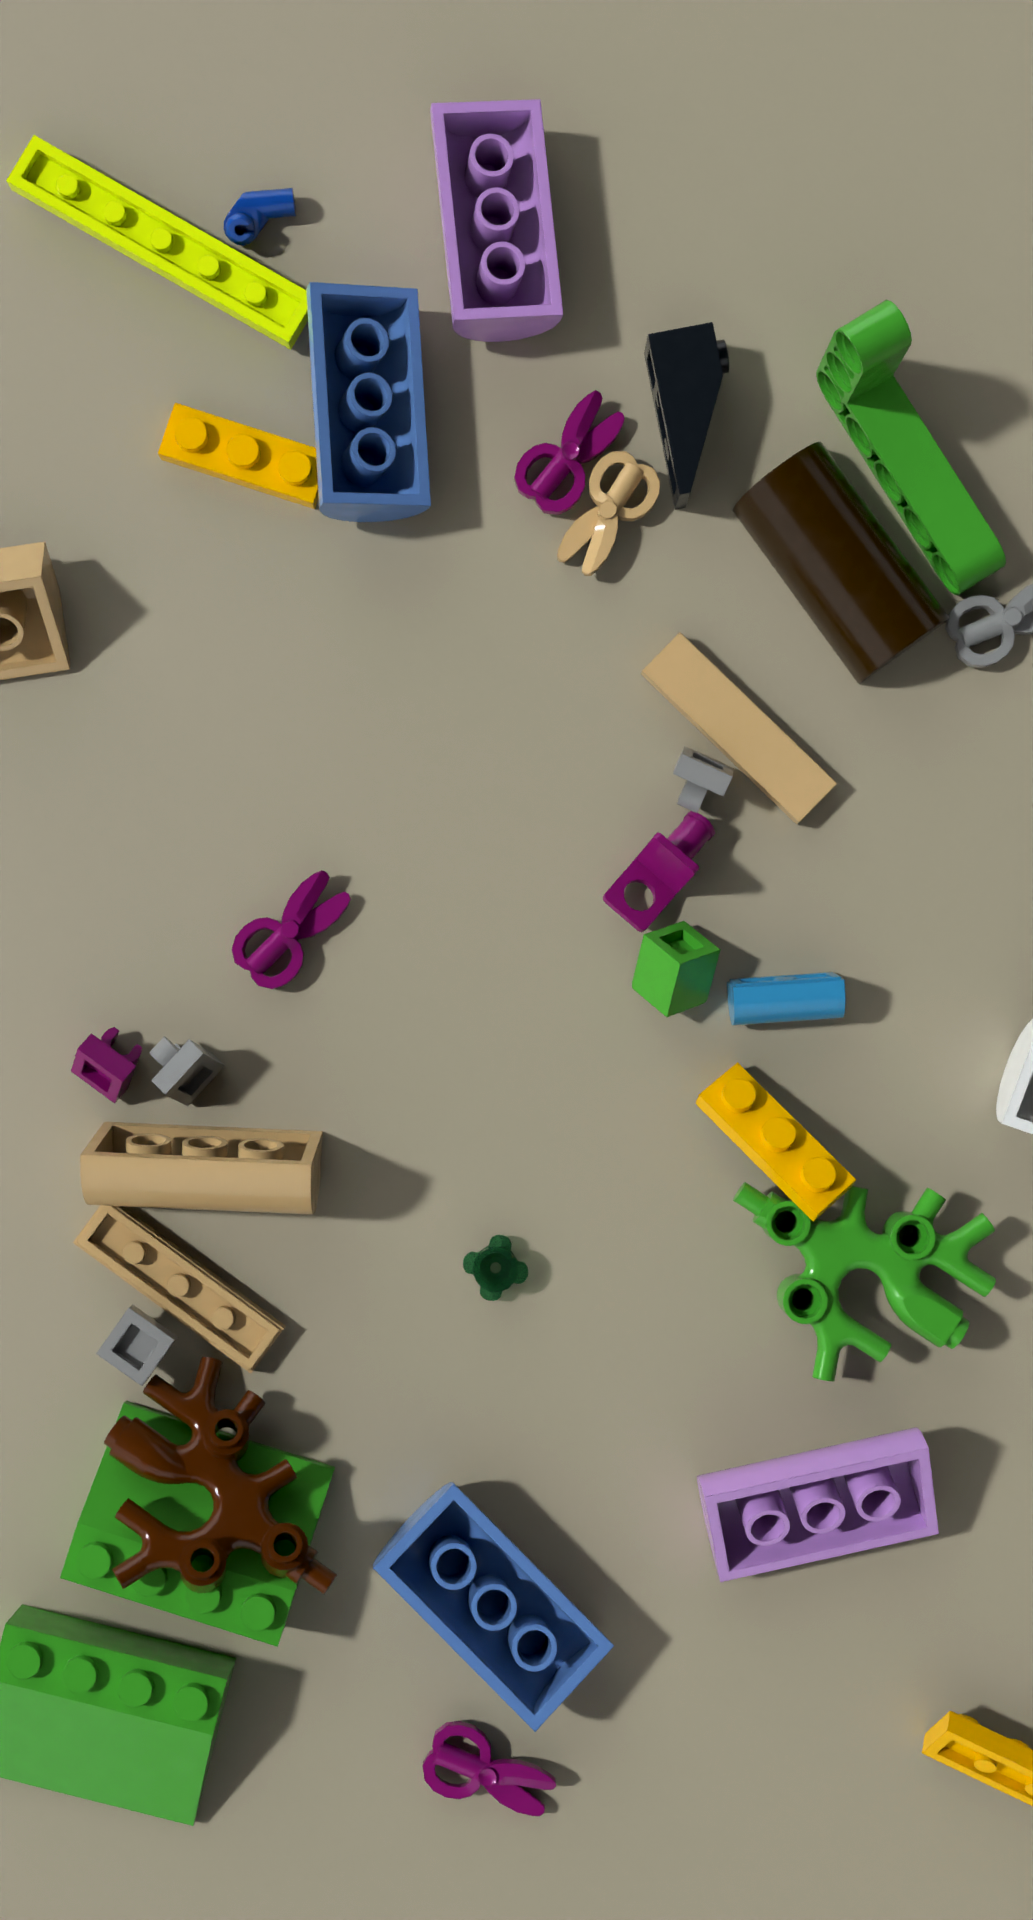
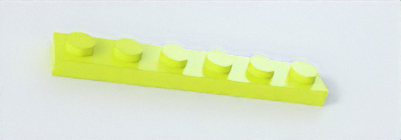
(160, 241)

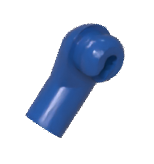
(253, 212)

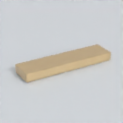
(738, 728)
(180, 1285)

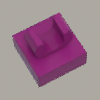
(103, 1066)

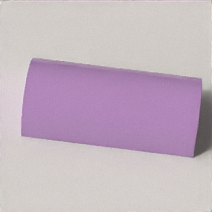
(496, 219)
(819, 1504)

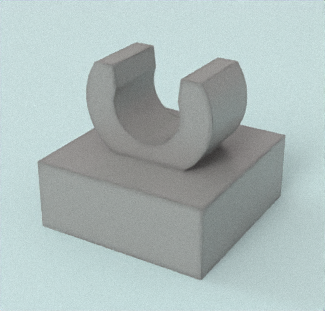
(701, 775)
(184, 1069)
(137, 1345)

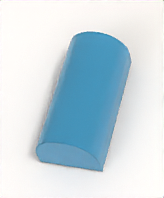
(786, 998)

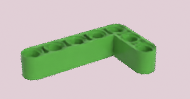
(900, 450)

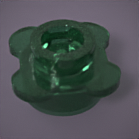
(494, 1283)

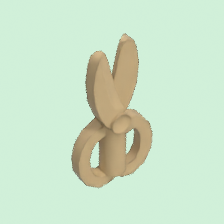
(601, 522)

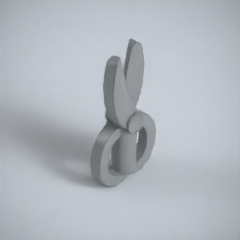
(1014, 619)

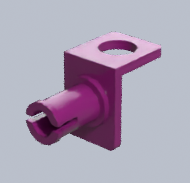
(663, 867)

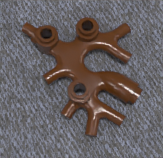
(239, 1498)

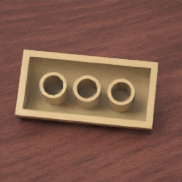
(202, 1168)

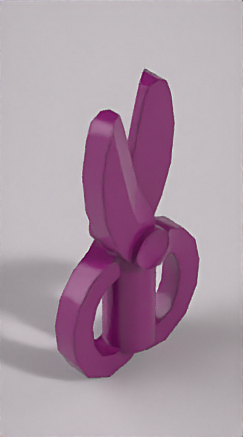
(576, 448)
(297, 923)
(499, 1777)

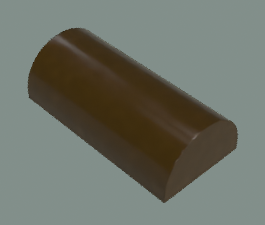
(839, 561)

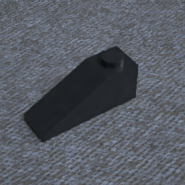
(684, 381)

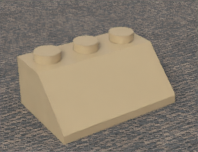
(30, 614)

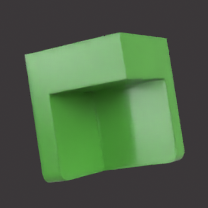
(675, 968)

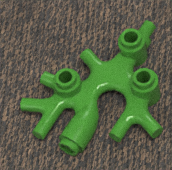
(848, 1244)

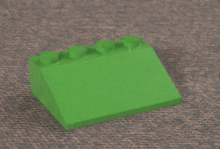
(249, 1597)
(108, 1713)

